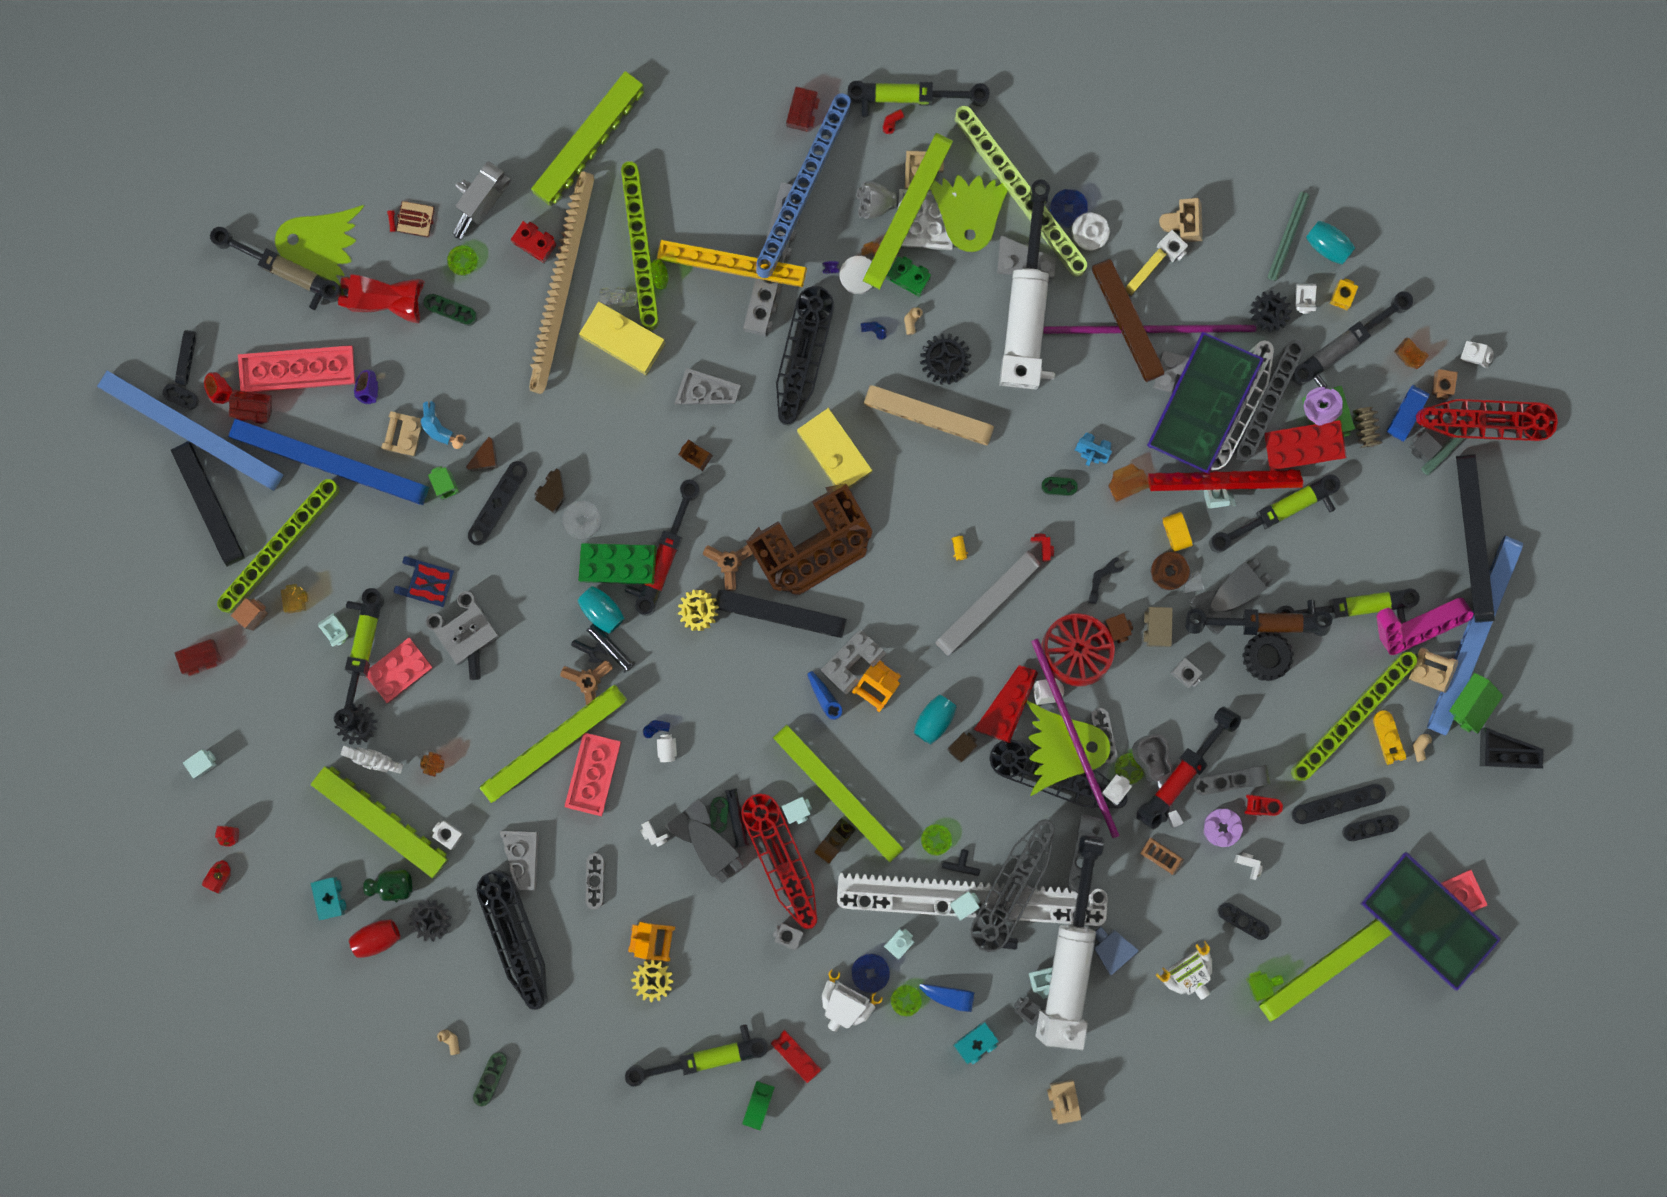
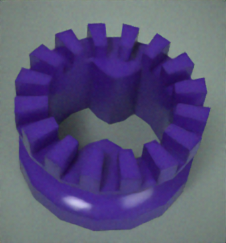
(830, 266)

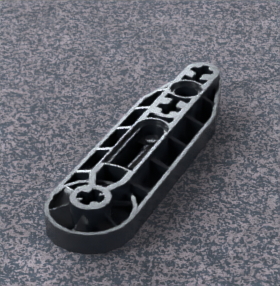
(800, 365)
(1068, 784)
(520, 949)

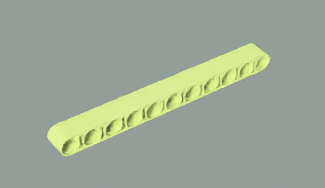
(1018, 182)

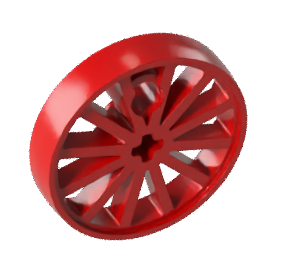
(1086, 653)

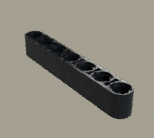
(207, 503)
(780, 613)

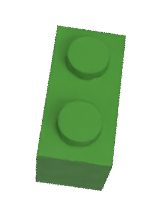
(443, 482)

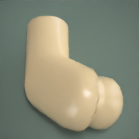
(910, 319)

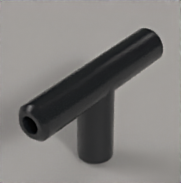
(961, 866)

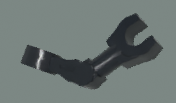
(1109, 569)

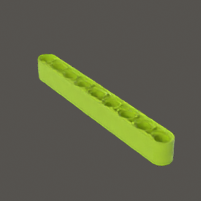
(907, 211)
(639, 236)
(269, 548)
(1344, 720)
(553, 743)
(838, 793)
(1324, 969)

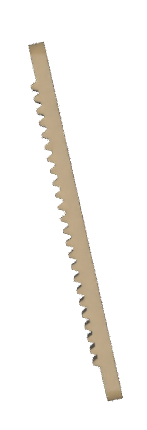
(560, 283)

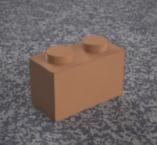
(250, 613)

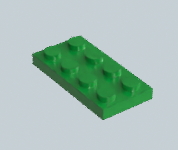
(617, 563)

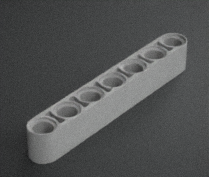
(988, 603)

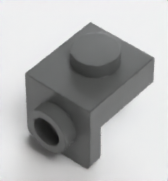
(1027, 1009)

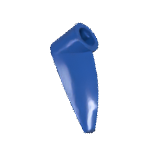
(824, 696)
(950, 997)

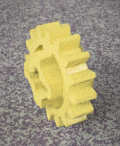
(705, 609)
(658, 987)

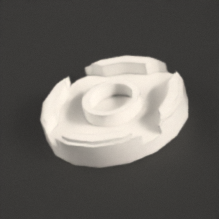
(1090, 231)
(853, 273)

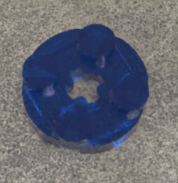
(1068, 197)
(881, 970)

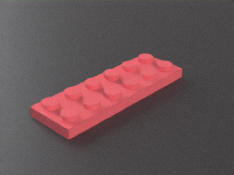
(296, 369)

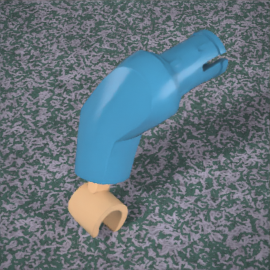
(436, 431)

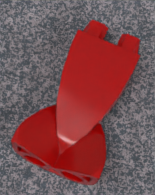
(374, 296)

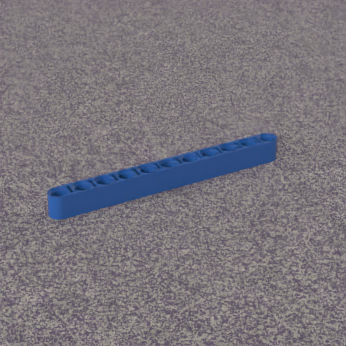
(328, 462)

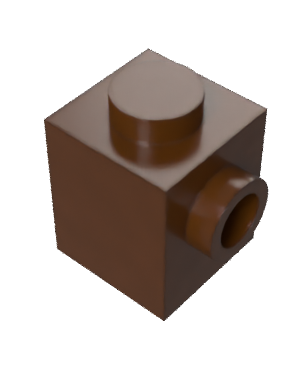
(1119, 627)

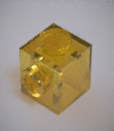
(293, 599)

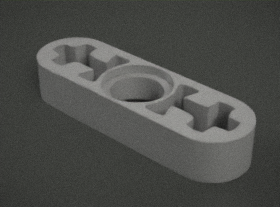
(1105, 720)
(588, 886)

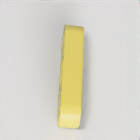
(1146, 270)

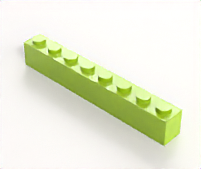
(588, 138)
(379, 821)

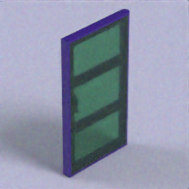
(1205, 402)
(1430, 921)

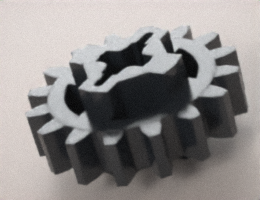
(1273, 319)
(366, 718)
(432, 911)

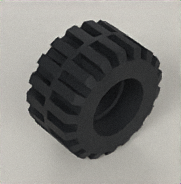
(1284, 656)

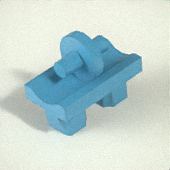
(1092, 451)

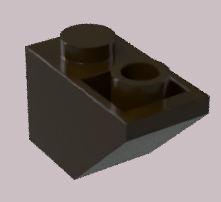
(552, 493)
(834, 840)

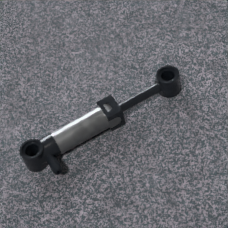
(1345, 343)

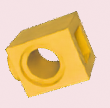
(1340, 301)

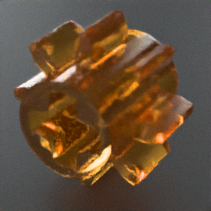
(432, 764)

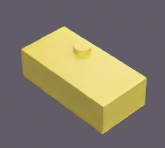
(622, 338)
(834, 450)

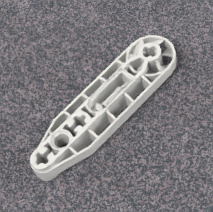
(1268, 357)

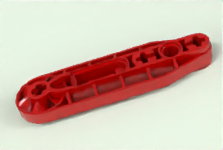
(1478, 419)
(784, 870)

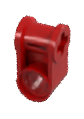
(1261, 805)

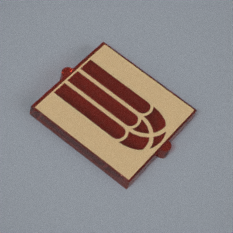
(415, 219)

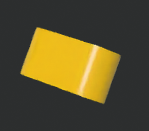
(1177, 531)

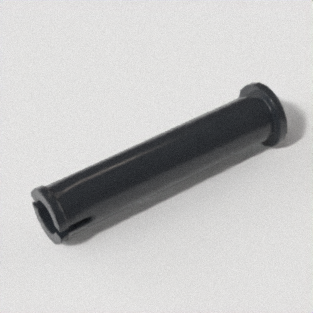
(611, 648)
(736, 818)

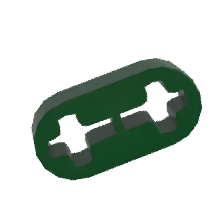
(1059, 481)
(724, 814)

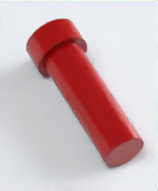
(391, 213)

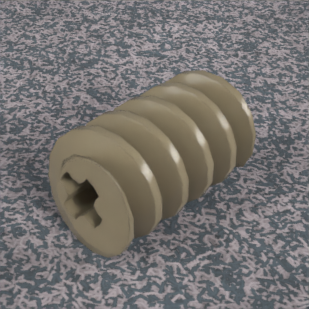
(1367, 427)

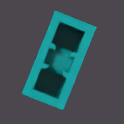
(321, 890)
(964, 1044)

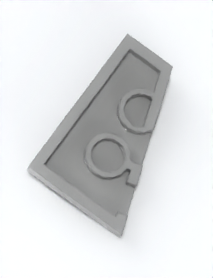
(1014, 257)
(705, 389)
(522, 857)

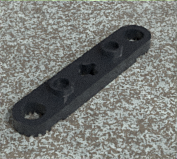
(505, 491)
(1351, 800)

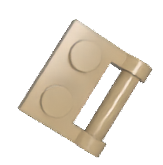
(408, 436)
(1432, 676)

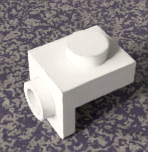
(1305, 298)
(1477, 354)
(1117, 789)
(649, 833)
(1247, 859)

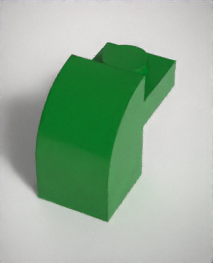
(758, 1105)

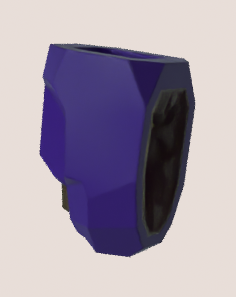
(366, 387)

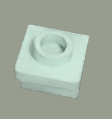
(333, 630)

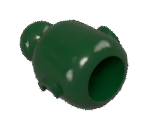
(391, 885)

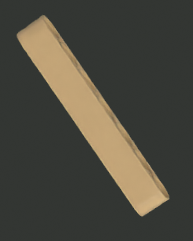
(928, 415)

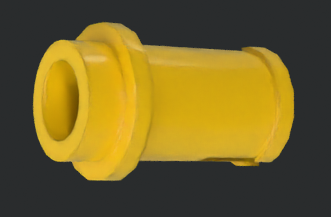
(959, 548)

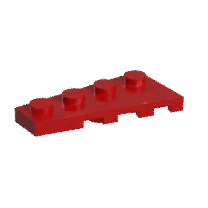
(1008, 706)

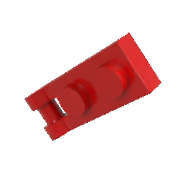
(796, 1057)

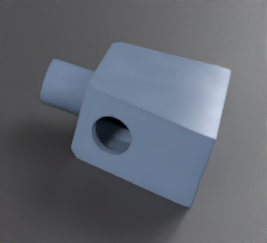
(1113, 949)

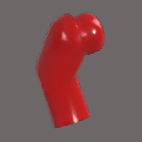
(890, 121)

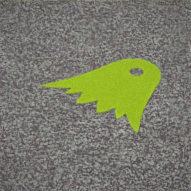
(971, 209)
(319, 242)
(1057, 748)

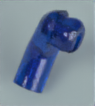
(876, 327)
(654, 726)

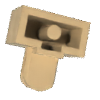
(1186, 220)
(1065, 1102)

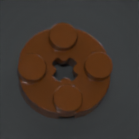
(1175, 580)

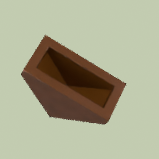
(484, 458)

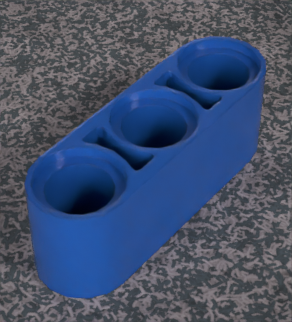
(1406, 414)

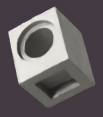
(1178, 673)
(797, 934)

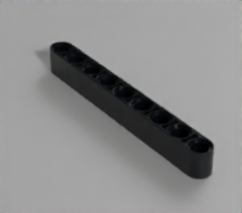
(1475, 538)

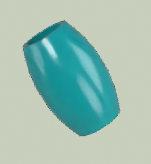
(1330, 242)
(600, 609)
(935, 719)

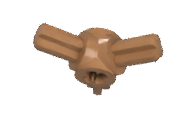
(720, 558)
(595, 675)

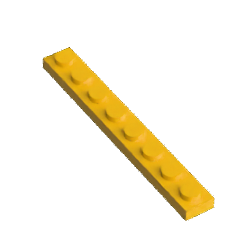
(728, 263)

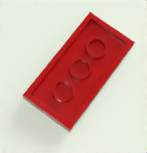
(1305, 445)

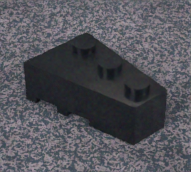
(1507, 752)

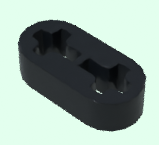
(179, 400)

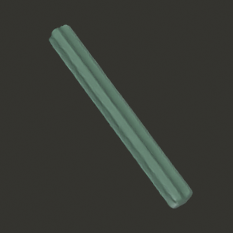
(1288, 236)
(1446, 449)

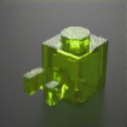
(1261, 985)

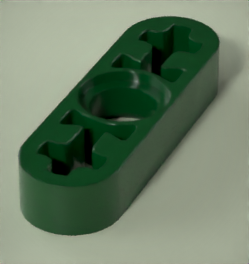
(435, 309)
(479, 1090)

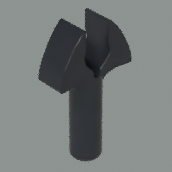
(589, 650)

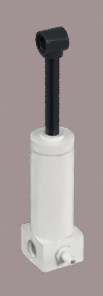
(1027, 309)
(1062, 1020)

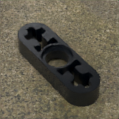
(185, 357)
(1383, 819)
(1253, 933)

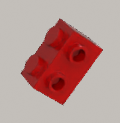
(534, 241)

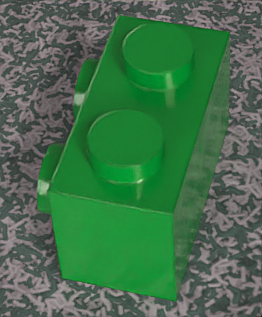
(909, 276)

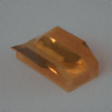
(1128, 482)

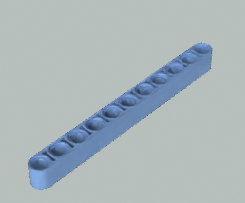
(803, 193)
(190, 430)
(1475, 636)

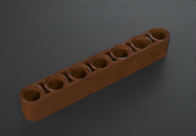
(1128, 320)

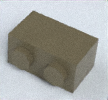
(1158, 627)

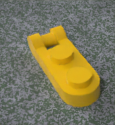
(1388, 737)

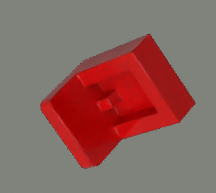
(1046, 549)

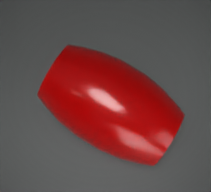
(374, 938)

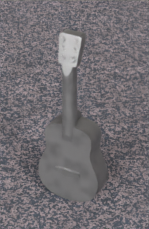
(1153, 757)

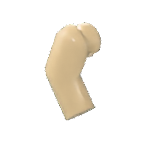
(1419, 746)
(450, 1039)

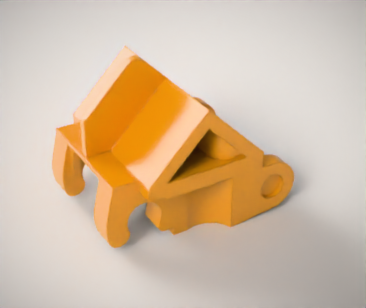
(881, 679)
(644, 941)

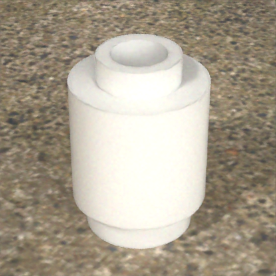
(666, 748)

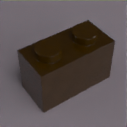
(962, 746)

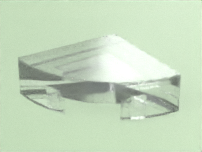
(1193, 583)

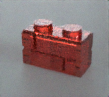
(802, 109)
(250, 406)
(198, 657)

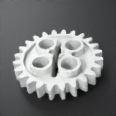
(371, 759)

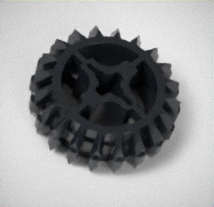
(946, 366)

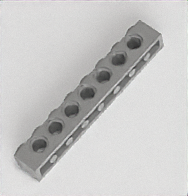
(752, 323)

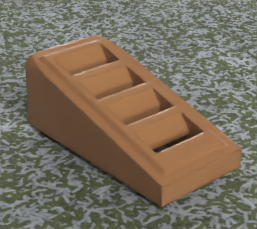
(1176, 865)

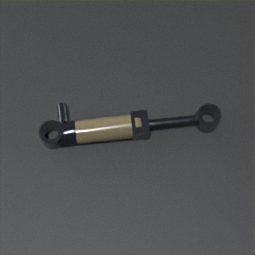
(283, 268)

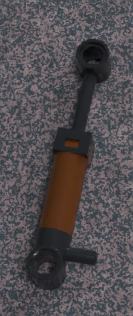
(1266, 622)

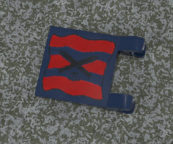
(428, 583)

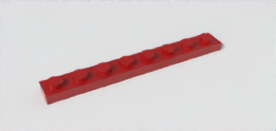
(1225, 480)

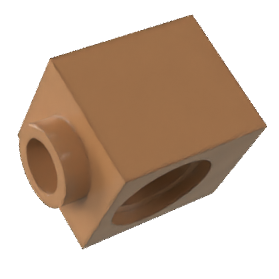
(1447, 376)

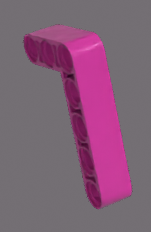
(1400, 637)

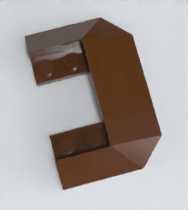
(821, 555)

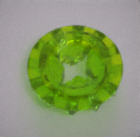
(455, 255)
(659, 274)
(1123, 761)
(940, 848)
(897, 1004)

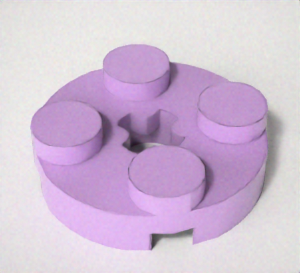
(1323, 415)
(1227, 817)

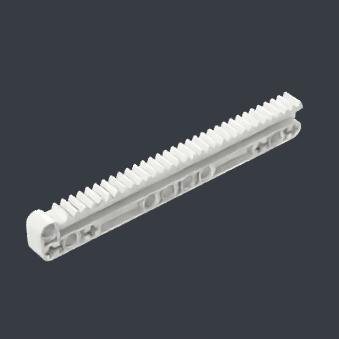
(924, 897)

